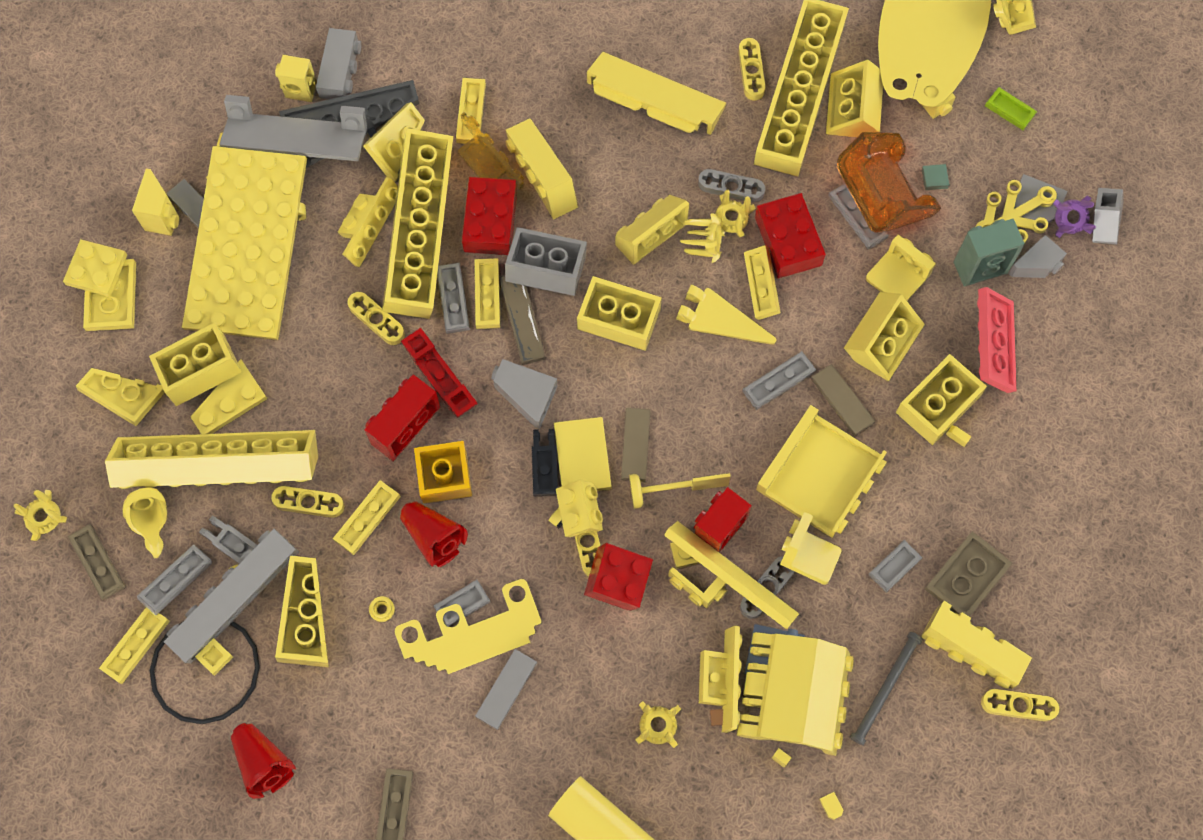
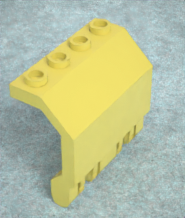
(798, 692)

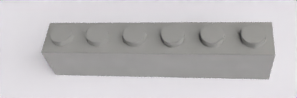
(231, 596)

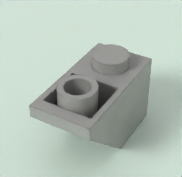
(1108, 215)

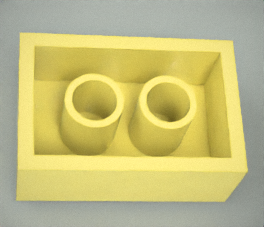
(619, 313)
(195, 364)
(941, 399)

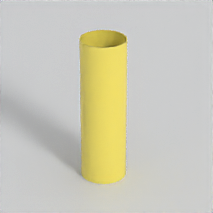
(591, 816)

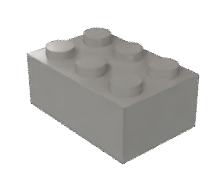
(545, 261)

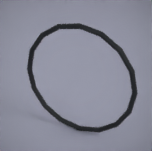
(212, 719)

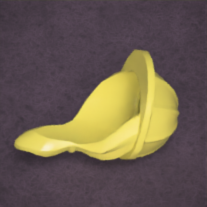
(146, 515)

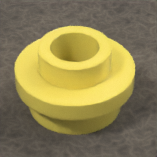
(376, 603)

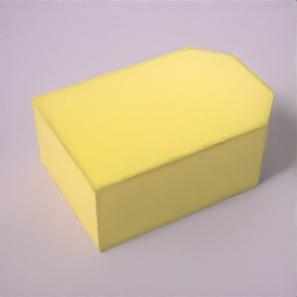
(958, 435)
(781, 757)
(831, 806)

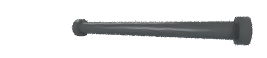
(913, 640)

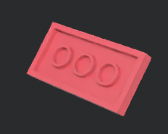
(996, 340)

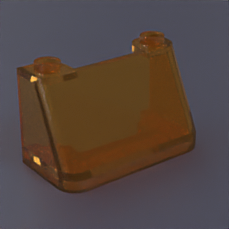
(879, 185)

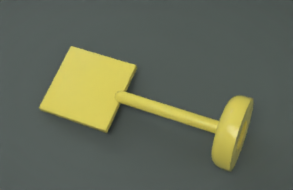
(696, 484)

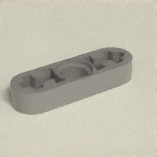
(727, 177)
(785, 577)

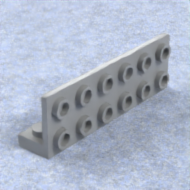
(294, 135)

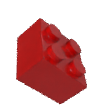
(722, 519)
(618, 577)

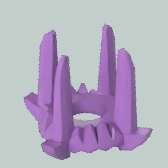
(1081, 207)

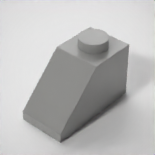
(1039, 260)

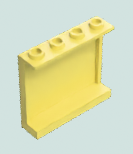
(821, 473)

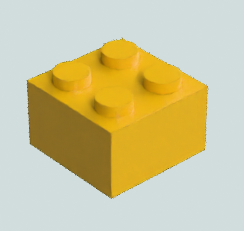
(443, 472)

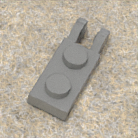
(229, 540)

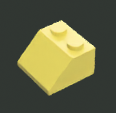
(154, 207)

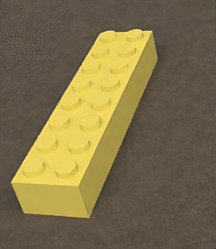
(801, 87)
(418, 224)
(212, 459)

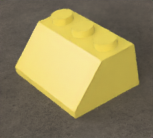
(855, 100)
(652, 228)
(884, 334)

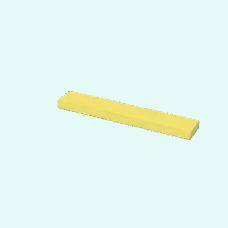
(731, 574)

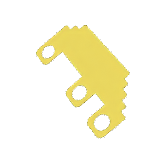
(471, 644)

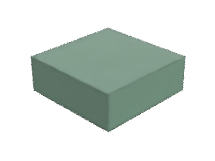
(935, 177)

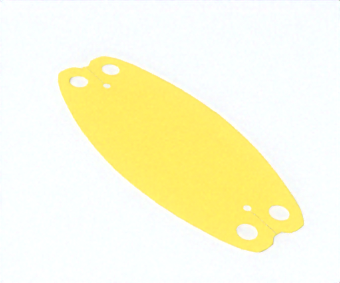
(931, 40)

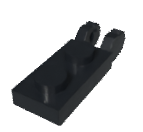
(544, 465)

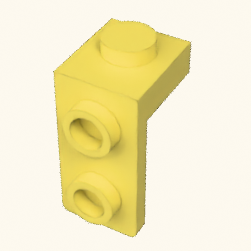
(714, 591)

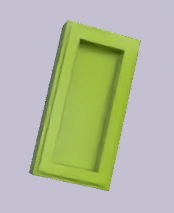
(1010, 108)

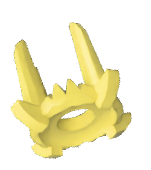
(742, 209)
(713, 240)
(50, 507)
(652, 736)

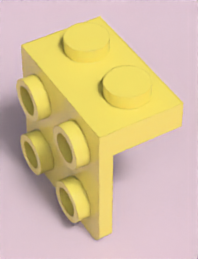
(1015, 15)
(901, 269)
(809, 553)

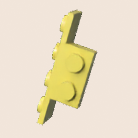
(367, 220)
(720, 678)

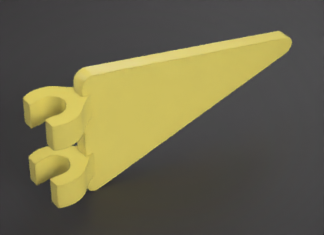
(720, 318)

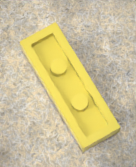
(472, 104)
(762, 282)
(487, 293)
(366, 517)
(134, 645)

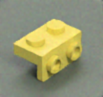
(579, 508)

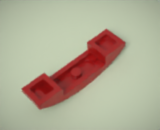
(438, 373)

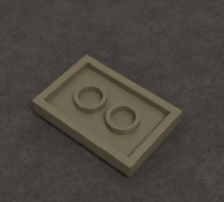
(969, 575)

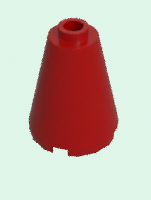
(433, 533)
(260, 761)

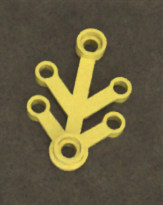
(1011, 213)

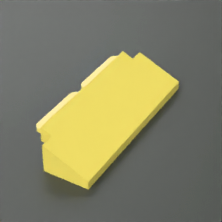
(660, 96)

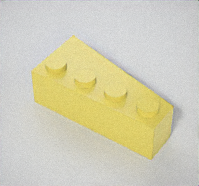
(542, 168)
(302, 624)
(975, 646)

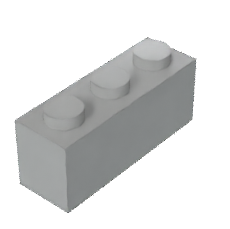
(338, 64)

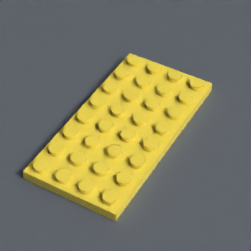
(245, 242)

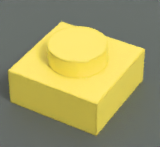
(681, 558)
(214, 656)

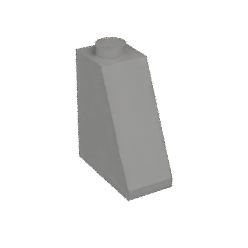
(525, 389)

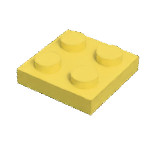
(95, 268)

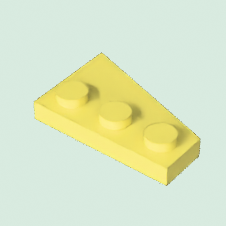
(387, 143)
(120, 395)

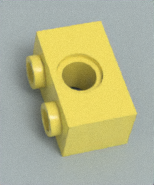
(296, 78)

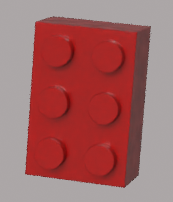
(489, 216)
(790, 235)
(402, 417)

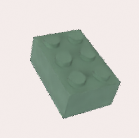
(988, 251)

